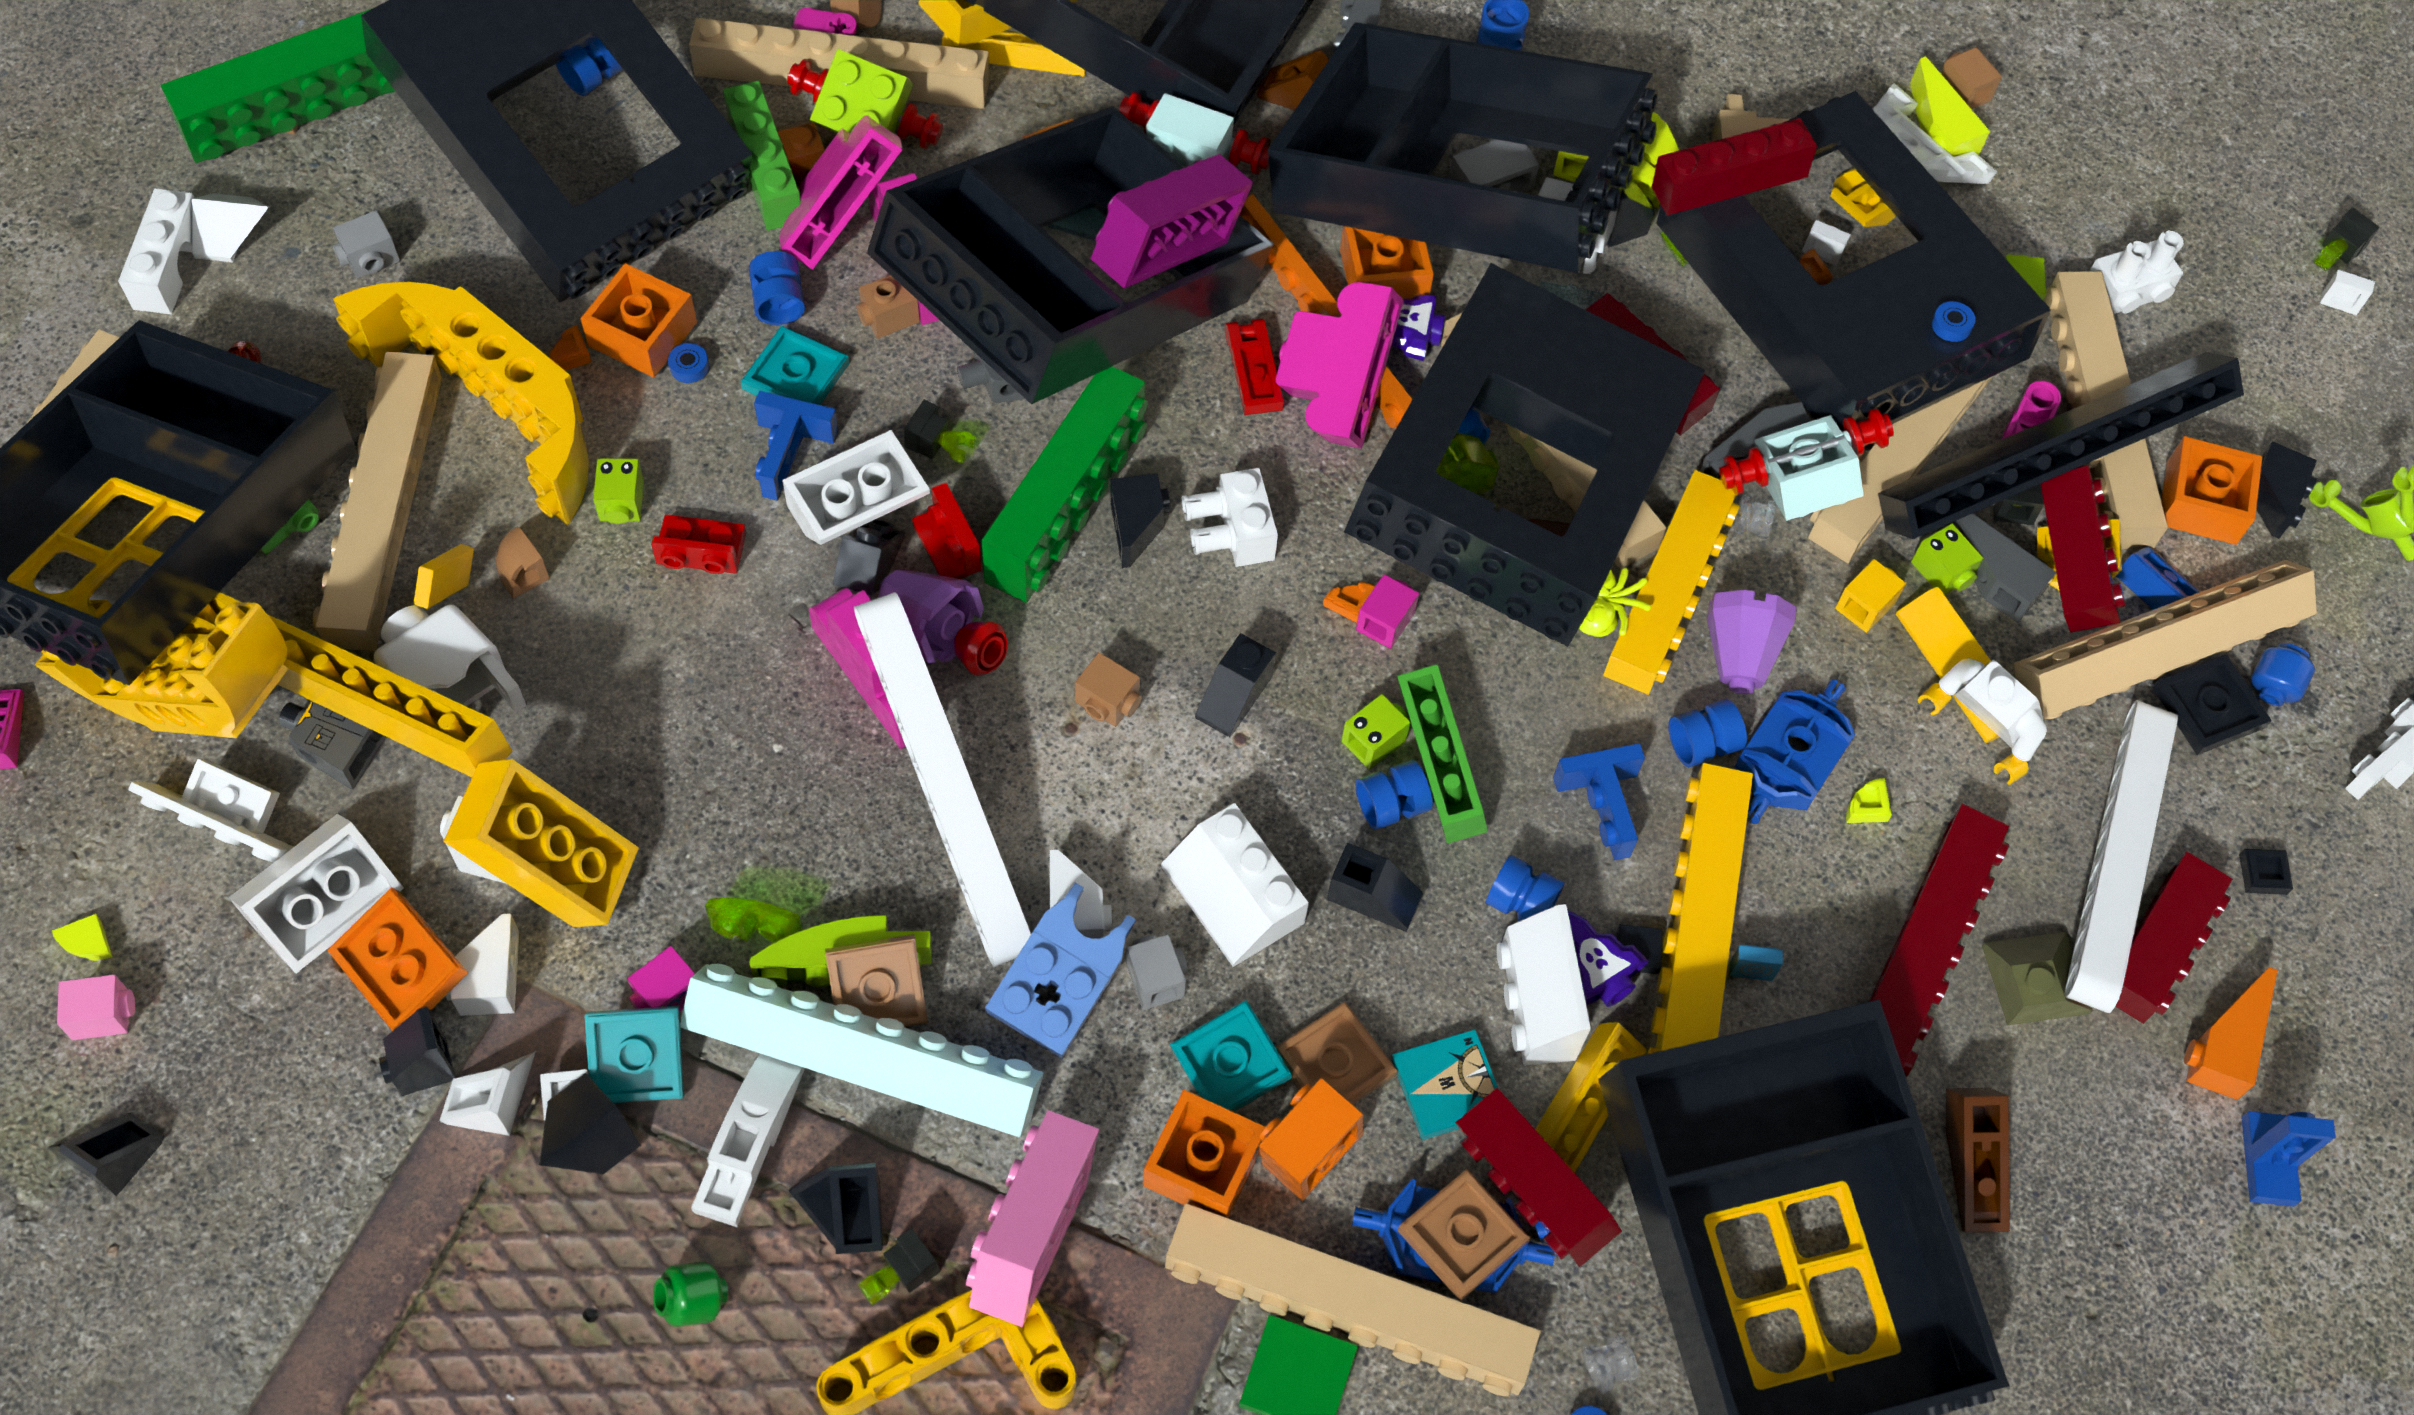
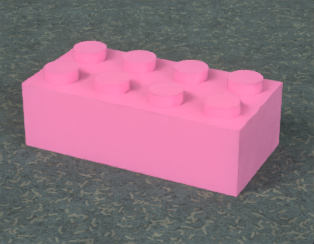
(1031, 1218)

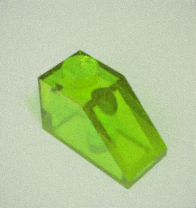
(1469, 464)

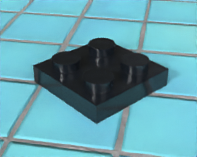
(2212, 704)

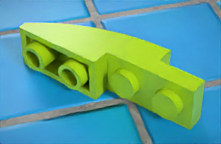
(803, 955)

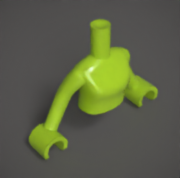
(2388, 510)

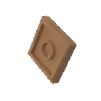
(879, 979)
(1338, 1052)
(1463, 1234)

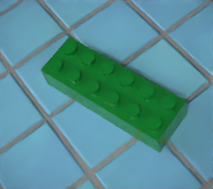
(274, 89)
(1064, 484)

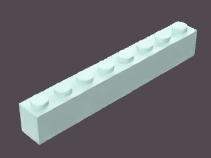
(862, 1048)

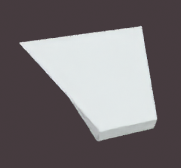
(222, 224)
(488, 1098)

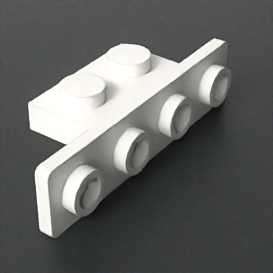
(222, 802)

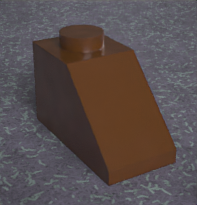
(1290, 81)
(801, 147)

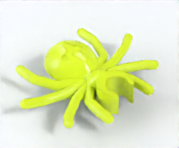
(1602, 616)

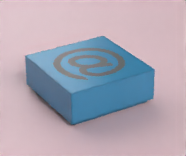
(1756, 962)

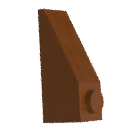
(1979, 1157)

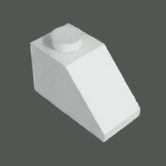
(1090, 915)
(491, 971)

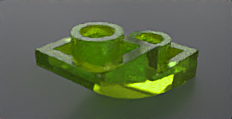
(742, 916)

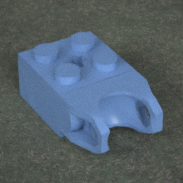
(1064, 959)

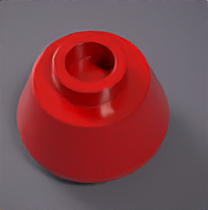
(981, 647)

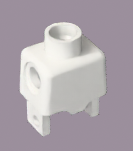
(445, 655)

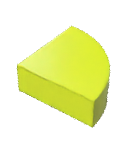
(1870, 803)
(84, 938)

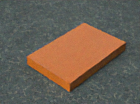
(397, 959)

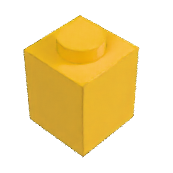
(1870, 595)

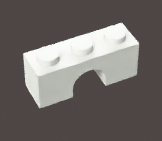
(151, 268)

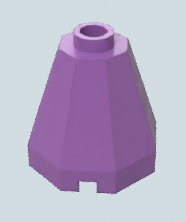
(935, 609)
(1747, 636)

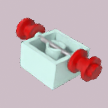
(1194, 132)
(1809, 463)

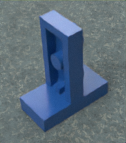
(789, 423)
(1601, 776)
(2275, 1150)

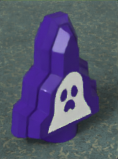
(1418, 326)
(1604, 963)

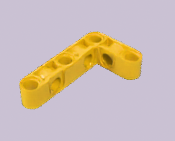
(893, 1365)

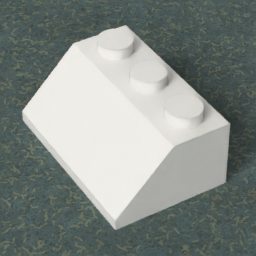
(853, 488)
(1235, 885)
(315, 892)
(1544, 988)

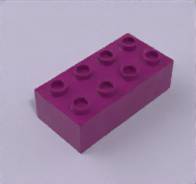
(1170, 220)

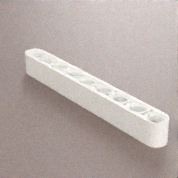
(943, 777)
(2121, 858)

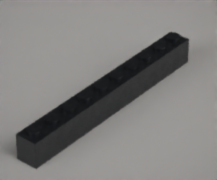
(2060, 444)

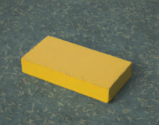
(443, 576)

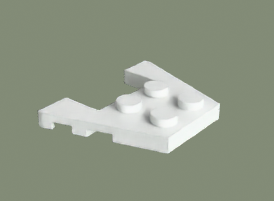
(1943, 167)

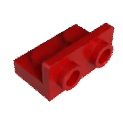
(948, 536)
(699, 544)

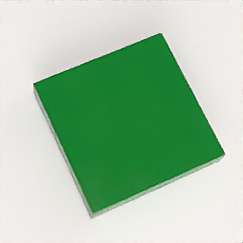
(1297, 1371)

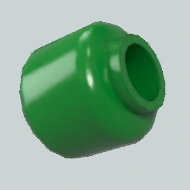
(689, 1294)

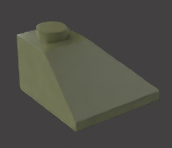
(2033, 977)

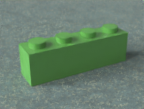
(769, 170)
(1442, 754)

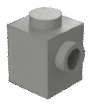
(364, 245)
(1156, 970)

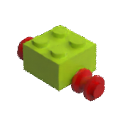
(861, 89)

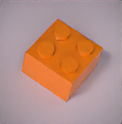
(1386, 261)
(639, 320)
(2211, 490)
(1310, 1138)
(1203, 1155)

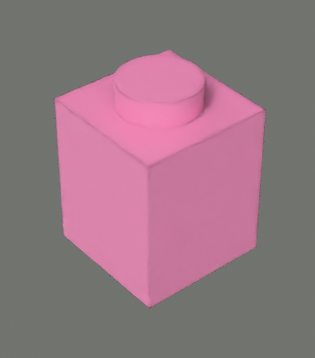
(94, 1007)

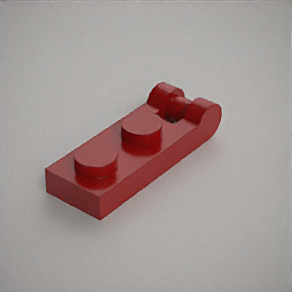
(1254, 367)

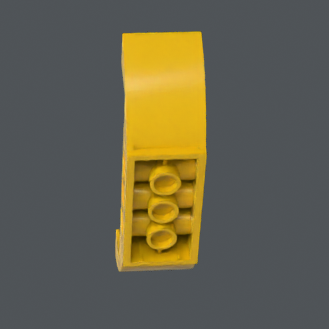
(491, 363)
(198, 681)

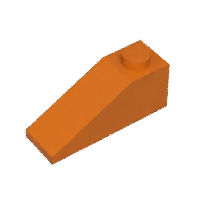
(2231, 1048)

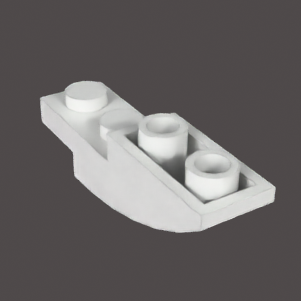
(2397, 755)
(745, 1138)

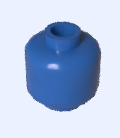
(2283, 674)

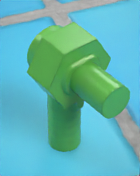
(301, 521)

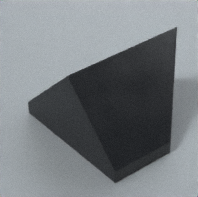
(585, 1130)
(111, 1151)
(845, 1206)

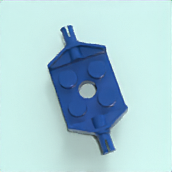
(1791, 776)
(1409, 1263)

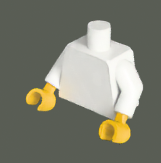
(2000, 704)

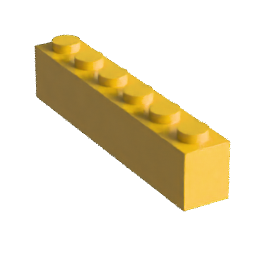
(1671, 581)

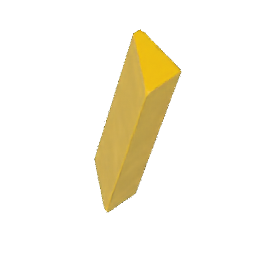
(1021, 51)
(1944, 641)
(1579, 1104)

